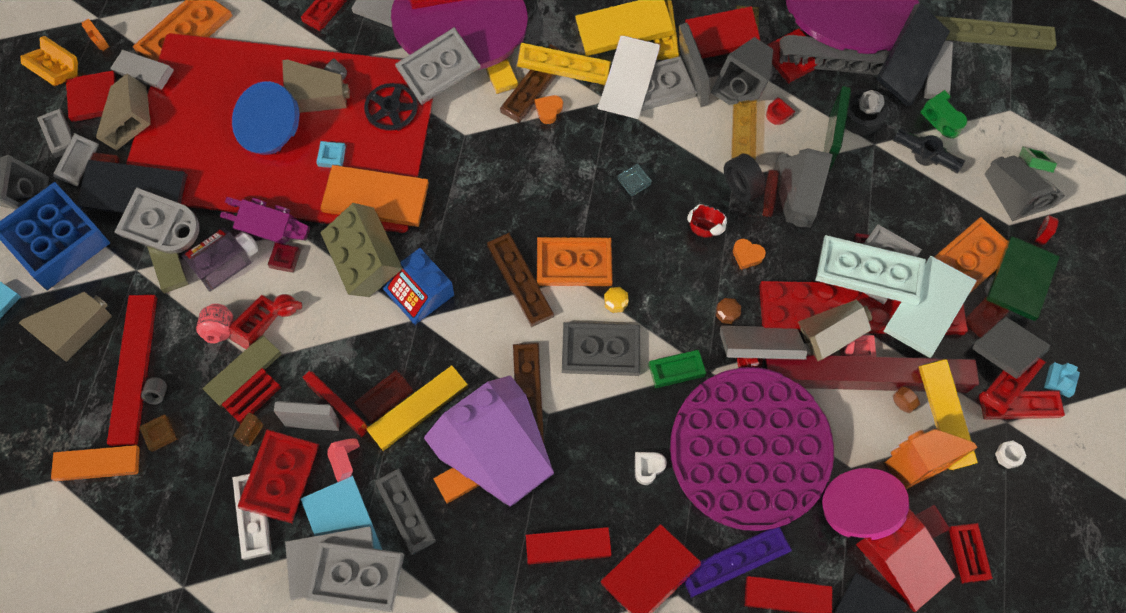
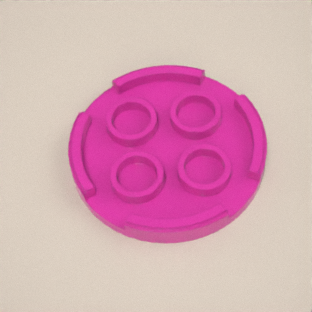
(865, 503)

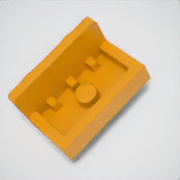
(51, 62)

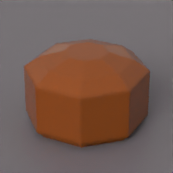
(728, 310)
(906, 399)

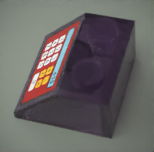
(216, 258)

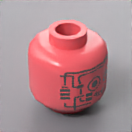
(214, 323)

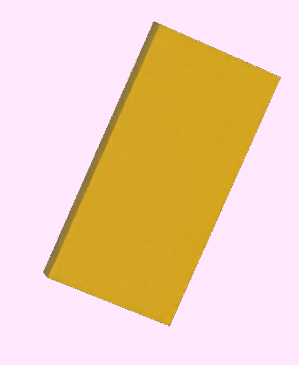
(637, 19)

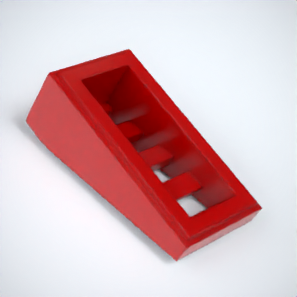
(245, 335)

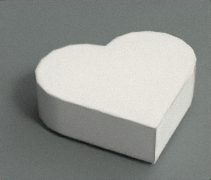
(648, 466)

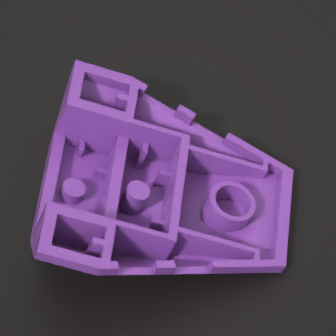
(493, 441)

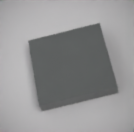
(1011, 347)

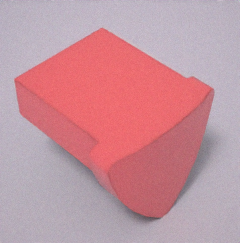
(863, 347)
(339, 459)

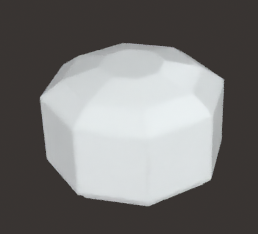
(247, 243)
(1010, 454)

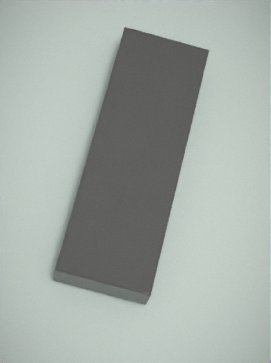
(405, 511)

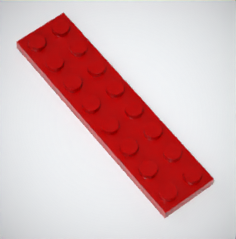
(791, 302)

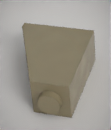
(314, 87)
(124, 112)
(68, 323)
(835, 328)

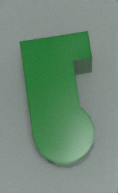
(944, 116)

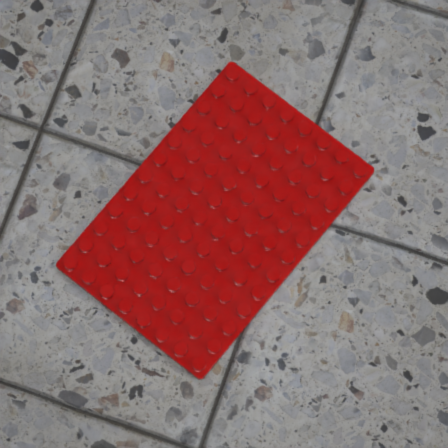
(196, 136)

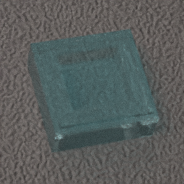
(634, 179)

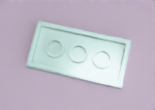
(871, 270)
(941, 299)

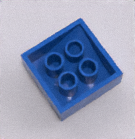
(51, 236)

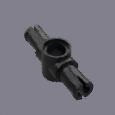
(929, 150)

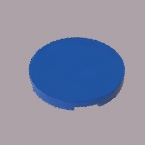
(265, 118)

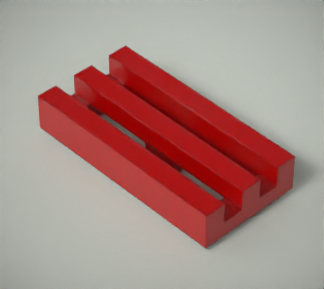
(265, 379)
(960, 555)

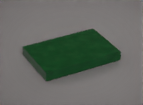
(836, 124)
(1023, 278)

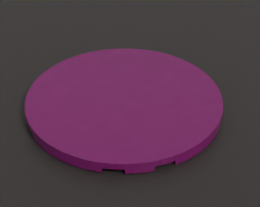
(852, 23)
(487, 26)
(751, 449)

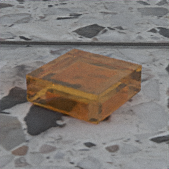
(248, 430)
(158, 433)

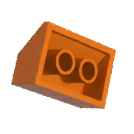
(926, 456)

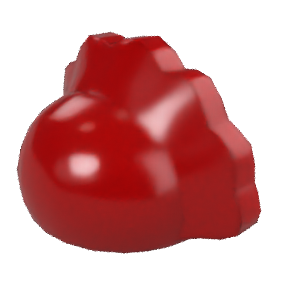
(285, 305)

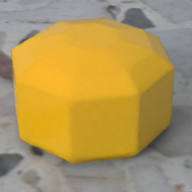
(616, 300)

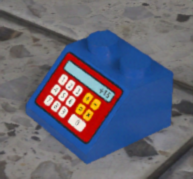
(419, 287)

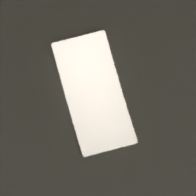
(629, 77)

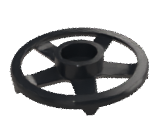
(391, 107)

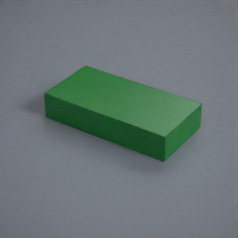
(1038, 159)
(677, 369)

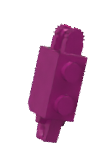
(265, 222)

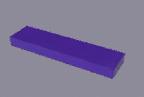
(737, 560)

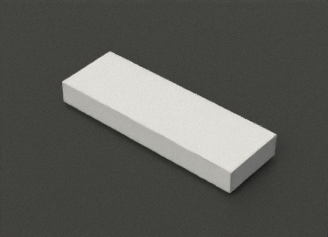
(252, 527)

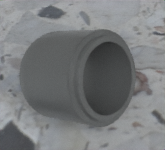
(335, 67)
(154, 385)

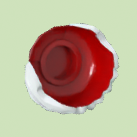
(707, 221)

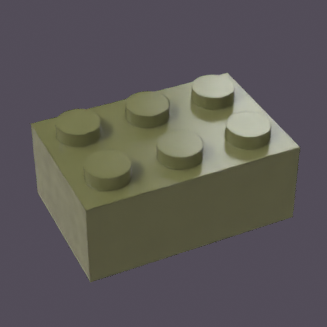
(361, 250)

